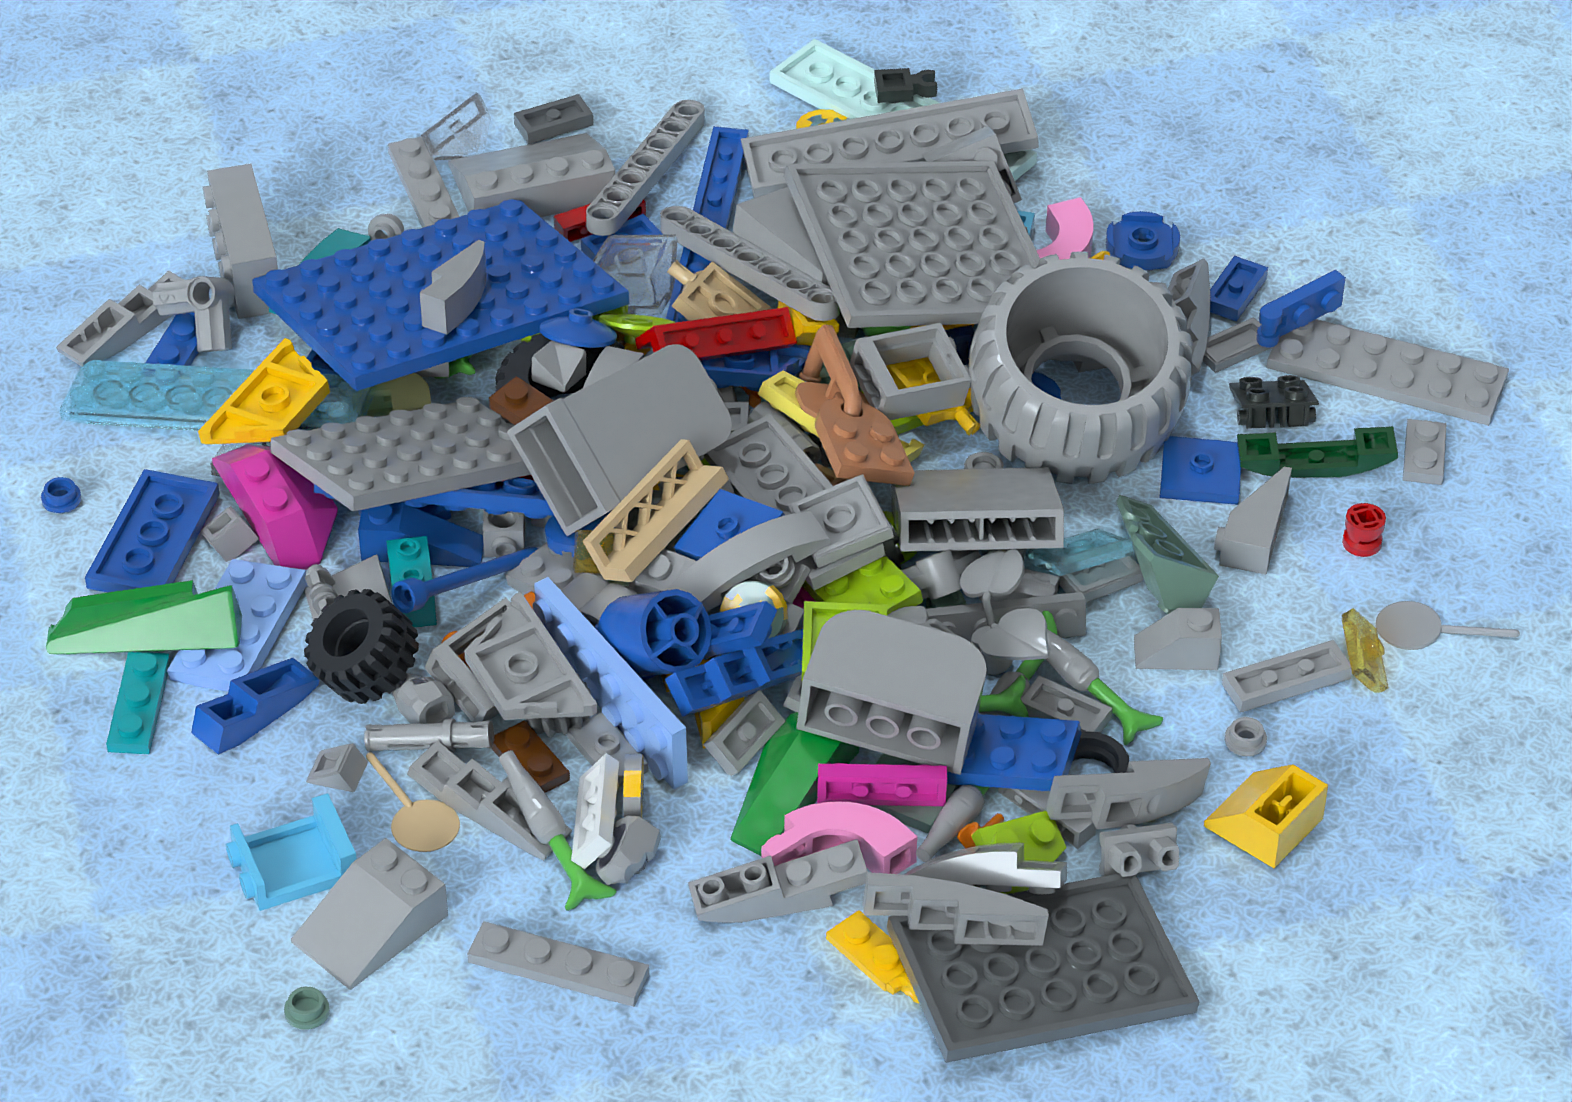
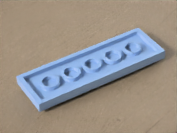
(615, 686)

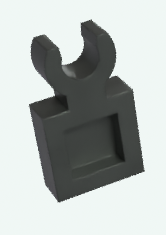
(900, 85)

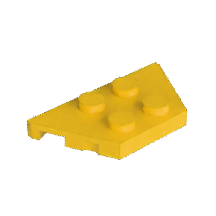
(269, 401)

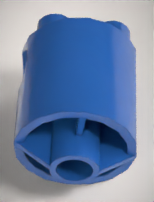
(657, 631)

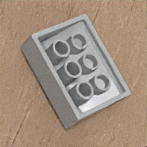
(543, 175)

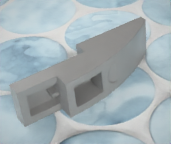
(1134, 797)
(995, 867)
(767, 891)

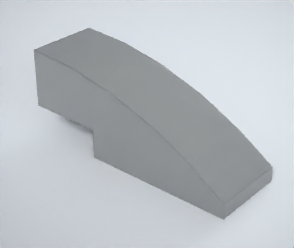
(454, 289)

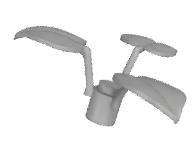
(1018, 634)

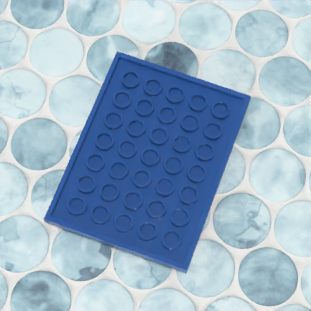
(365, 301)

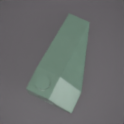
(1167, 562)

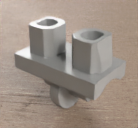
(1139, 849)

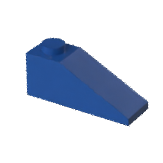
(447, 541)

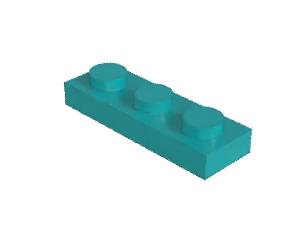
(138, 703)

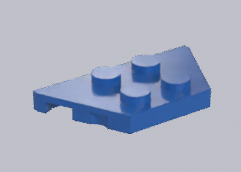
(755, 368)

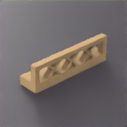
(661, 524)

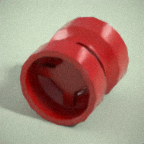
(1364, 529)

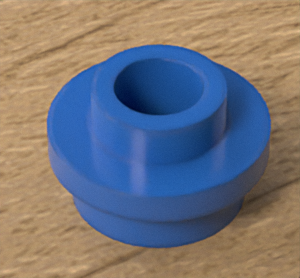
(60, 495)

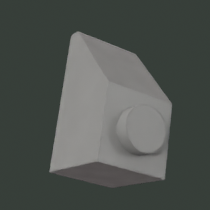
(1181, 641)

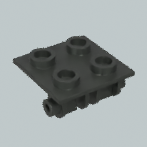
(1284, 393)

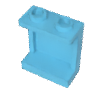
(292, 857)

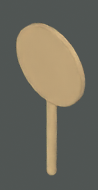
(421, 823)

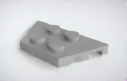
(526, 668)

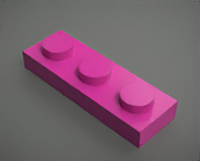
(882, 784)

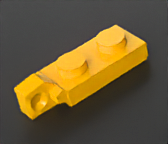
(871, 952)

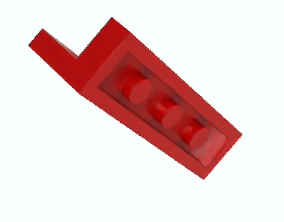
(725, 334)

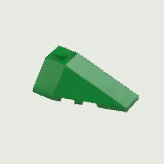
(785, 781)

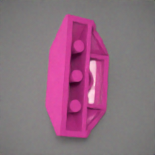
(278, 505)

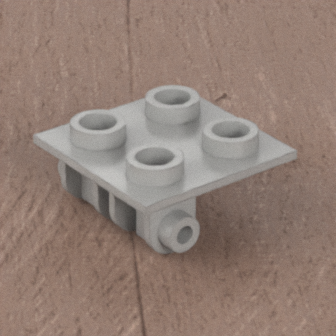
(325, 588)

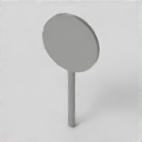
(1416, 626)

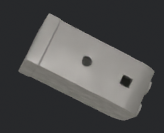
(615, 431)

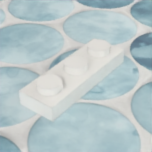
(595, 812)

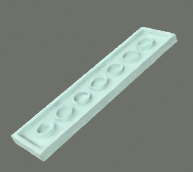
(847, 86)

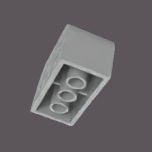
(893, 688)

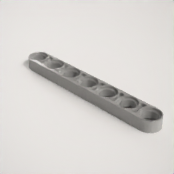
(644, 168)
(750, 263)

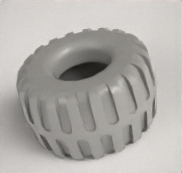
(1090, 312)

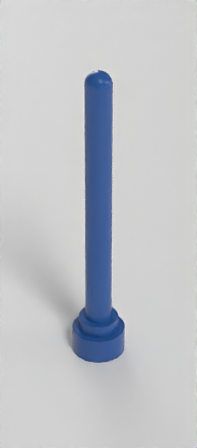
(412, 593)

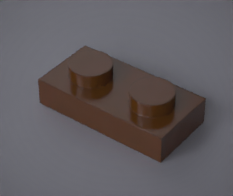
(517, 400)
(532, 754)

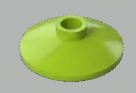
(631, 324)

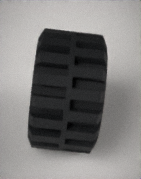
(361, 646)

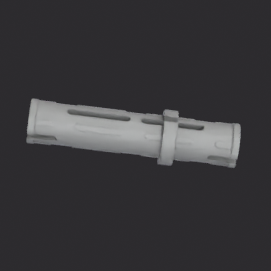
(422, 736)

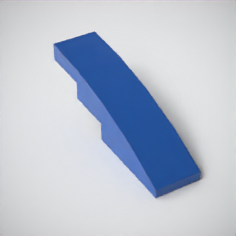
(737, 674)

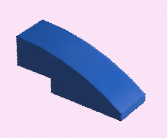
(252, 704)

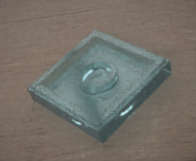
(1081, 552)

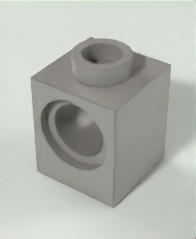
(503, 533)

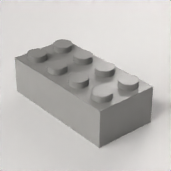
(240, 234)

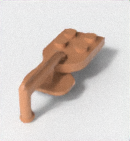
(851, 431)

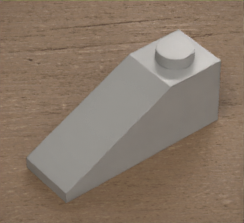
(1254, 526)

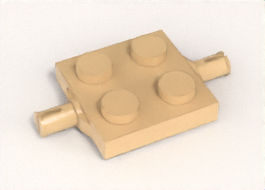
(712, 293)

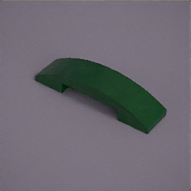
(1339, 458)

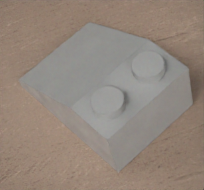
(372, 914)

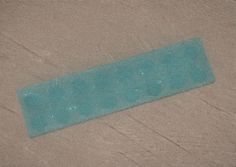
(183, 396)

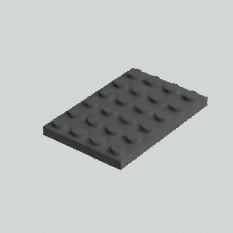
(1096, 972)

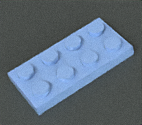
(266, 601)

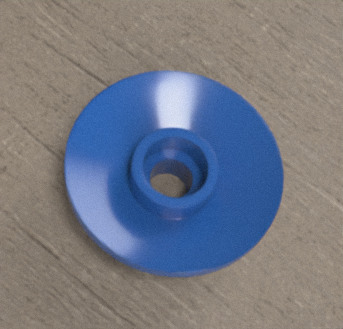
(578, 330)

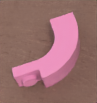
(1069, 228)
(883, 839)

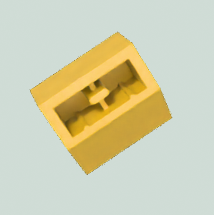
(1271, 812)

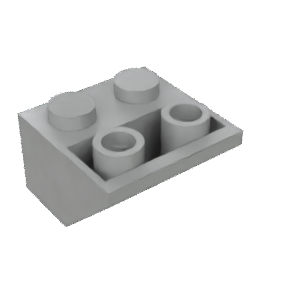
(977, 146)

